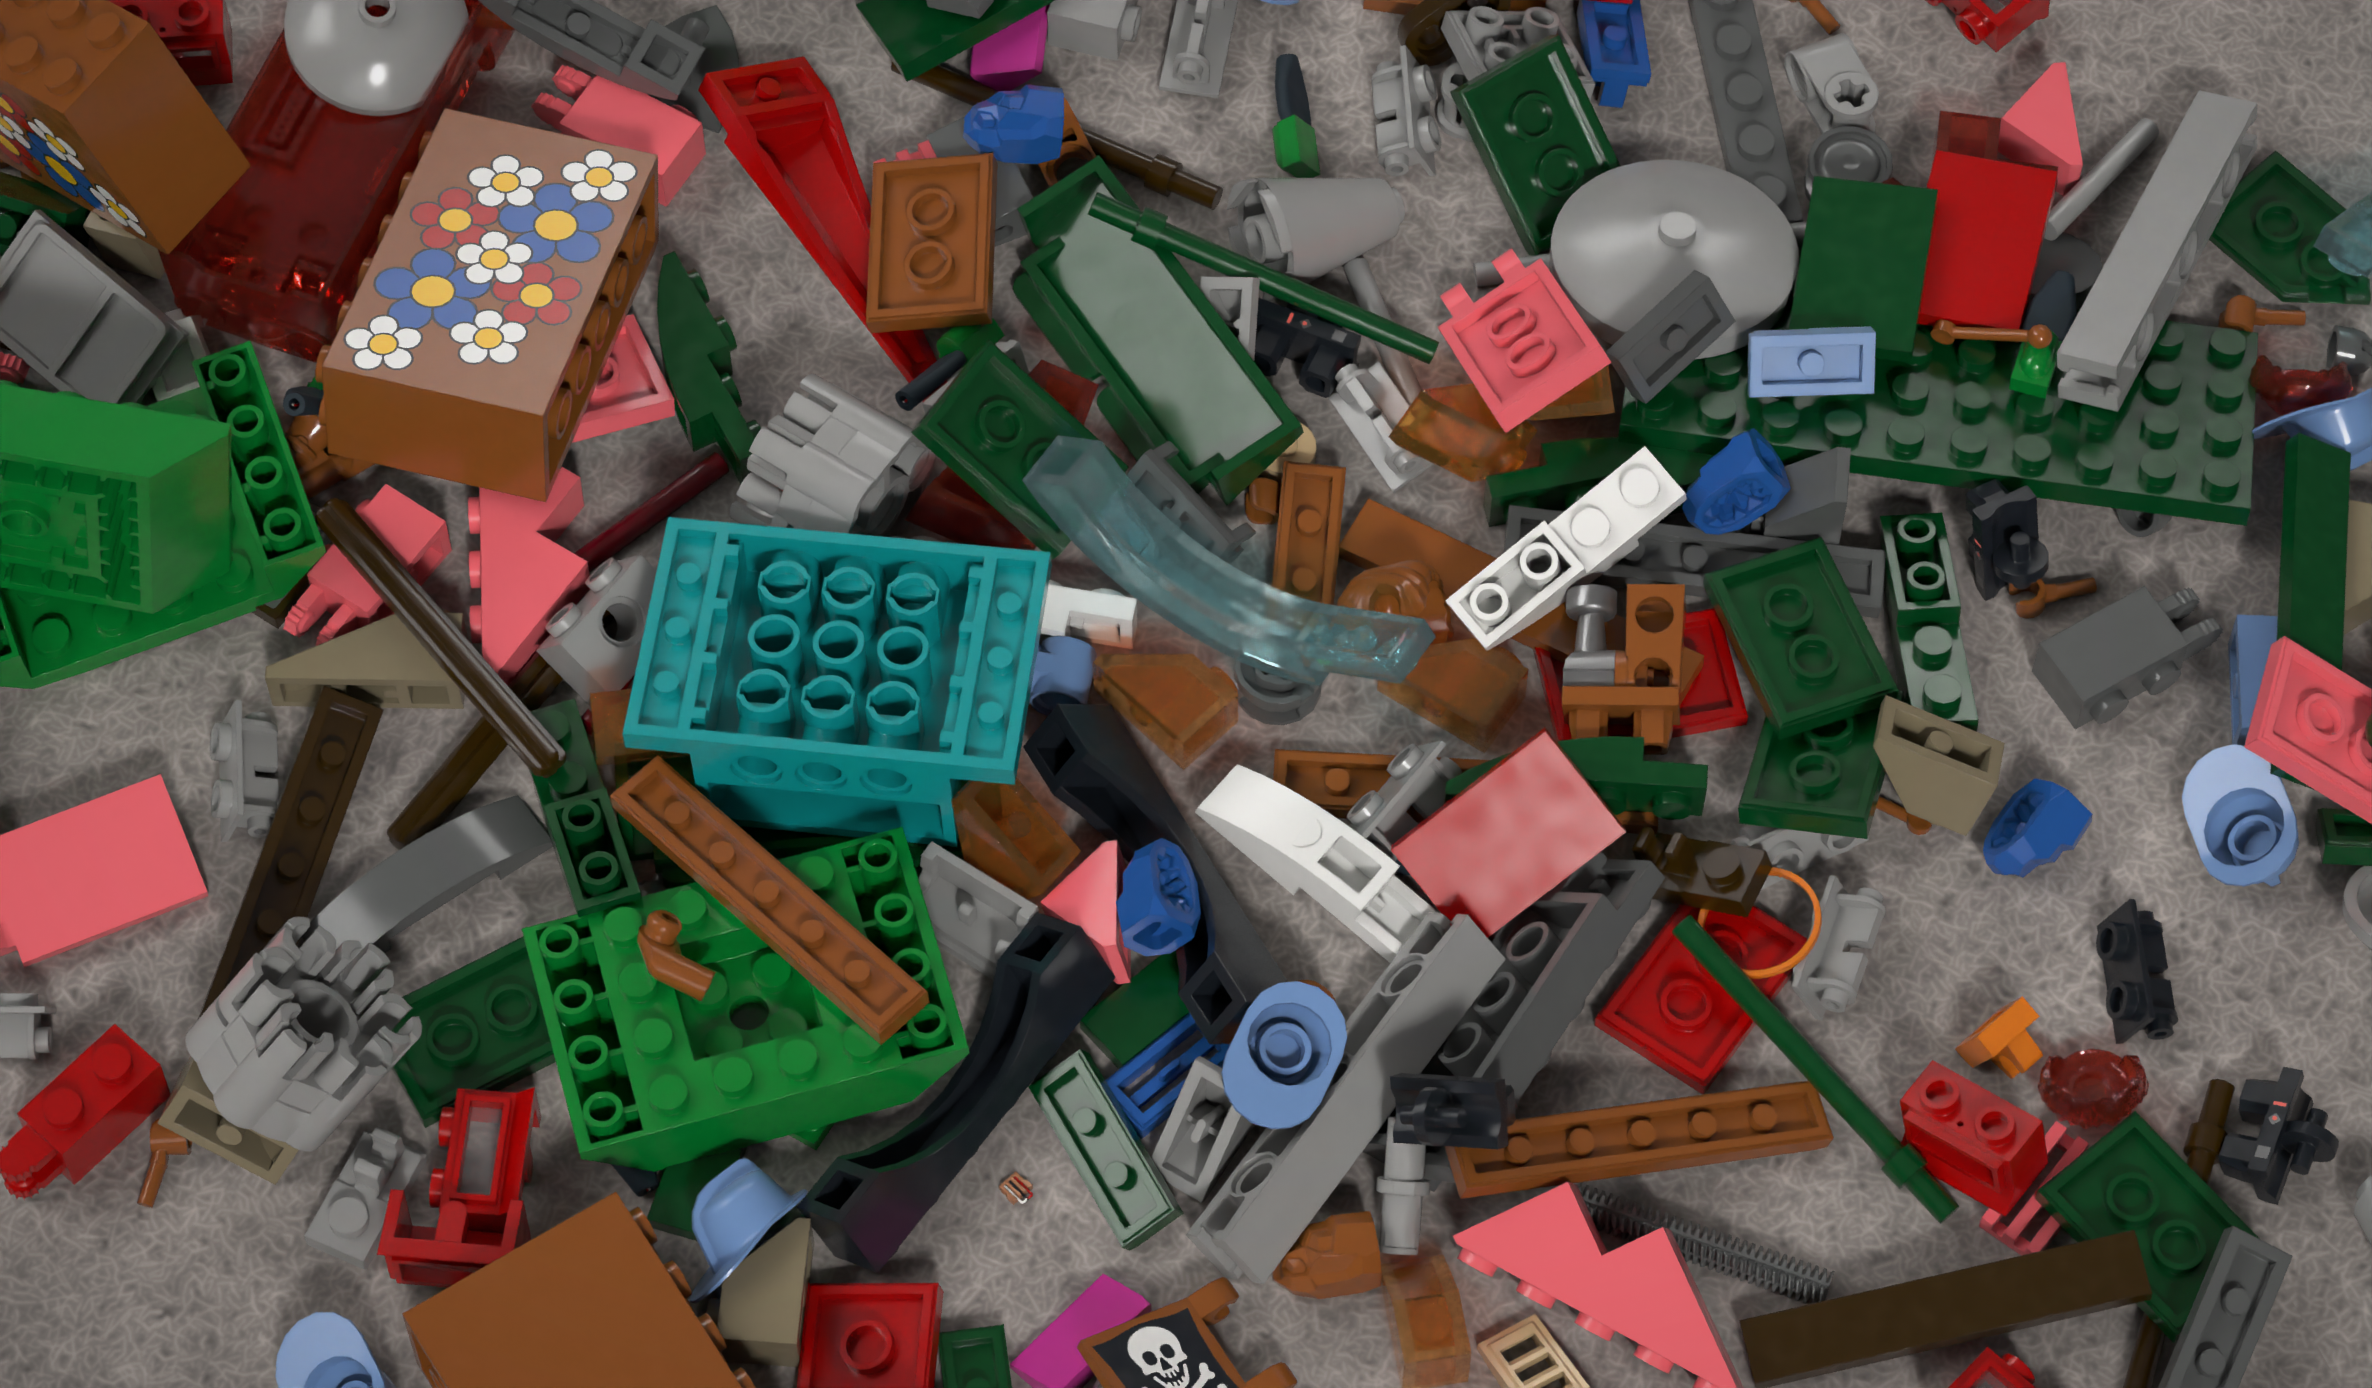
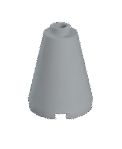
(1312, 222)

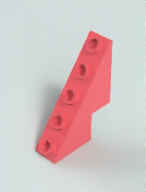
(522, 570)
(1632, 1290)

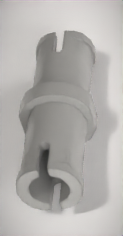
(1402, 1195)

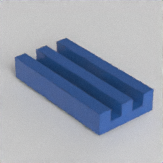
(1146, 1122)

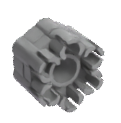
(848, 474)
(300, 1036)

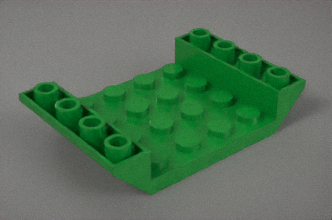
(271, 544)

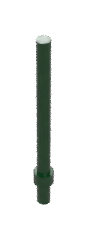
(1152, 229)
(1902, 1163)

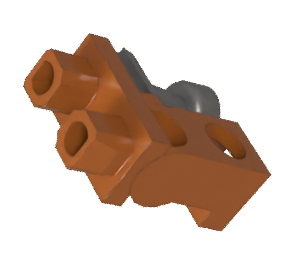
(1631, 684)

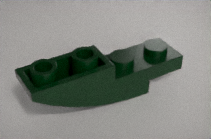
(700, 366)
(1574, 468)
(1925, 617)
(1622, 777)
(582, 819)

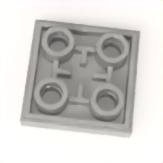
(1489, 37)

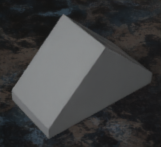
(1200, 1133)

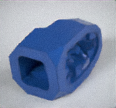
(1018, 125)
(1736, 485)
(2035, 828)
(1158, 900)

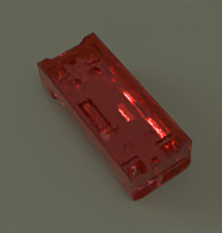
(310, 208)

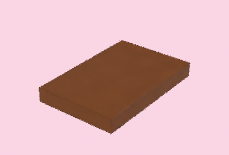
(932, 243)

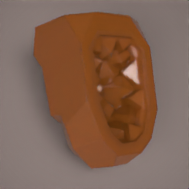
(1333, 1258)

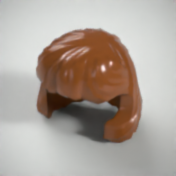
(1402, 589)

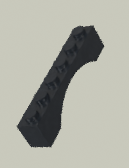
(1107, 780)
(1037, 999)

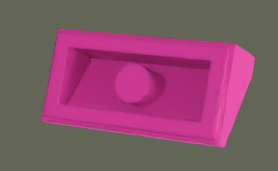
(1012, 53)
(1054, 1357)

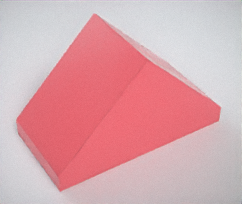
(2044, 128)
(1089, 900)

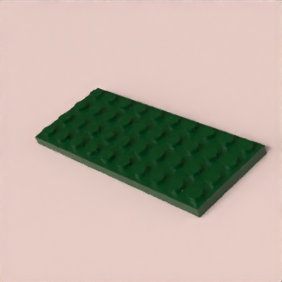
(1953, 422)

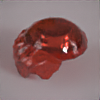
(2298, 388)
(2092, 1087)

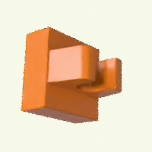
(2004, 1040)

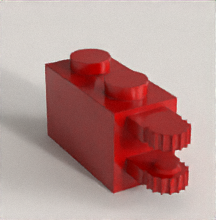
(83, 1114)

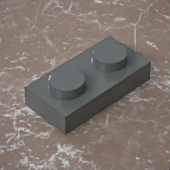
(1670, 336)

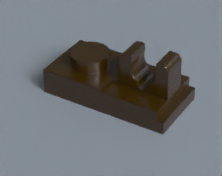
(1704, 872)

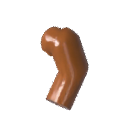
(664, 956)

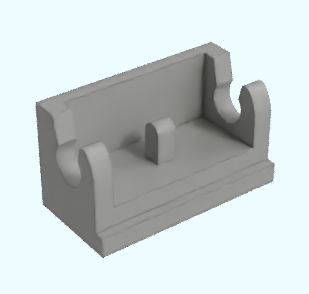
(970, 910)

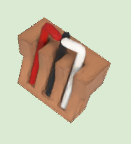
(1015, 1188)

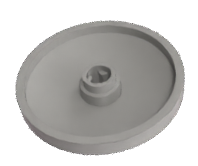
(1655, 222)

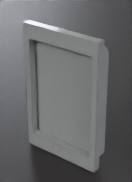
(80, 318)

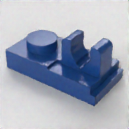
(1613, 48)

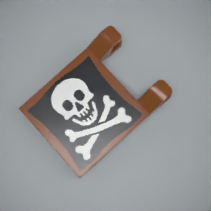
(1175, 1348)

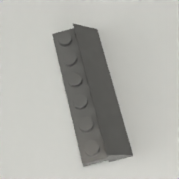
(1549, 969)

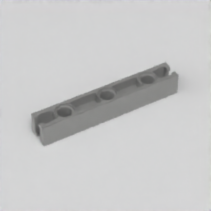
(2157, 251)
(1389, 1033)

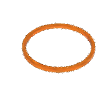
(1769, 972)

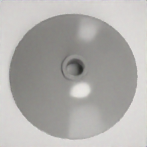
(368, 60)

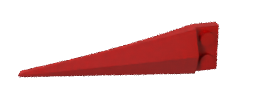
(798, 155)

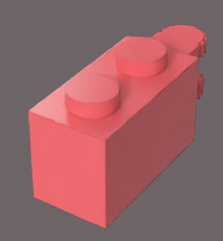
(628, 120)
(408, 531)

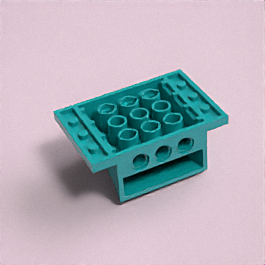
(837, 673)

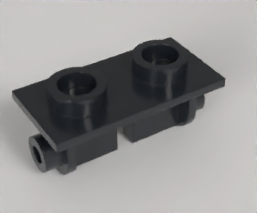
(2130, 948)

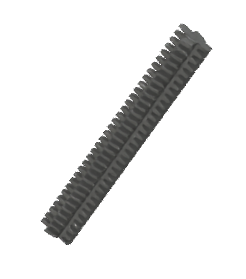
(1710, 1249)

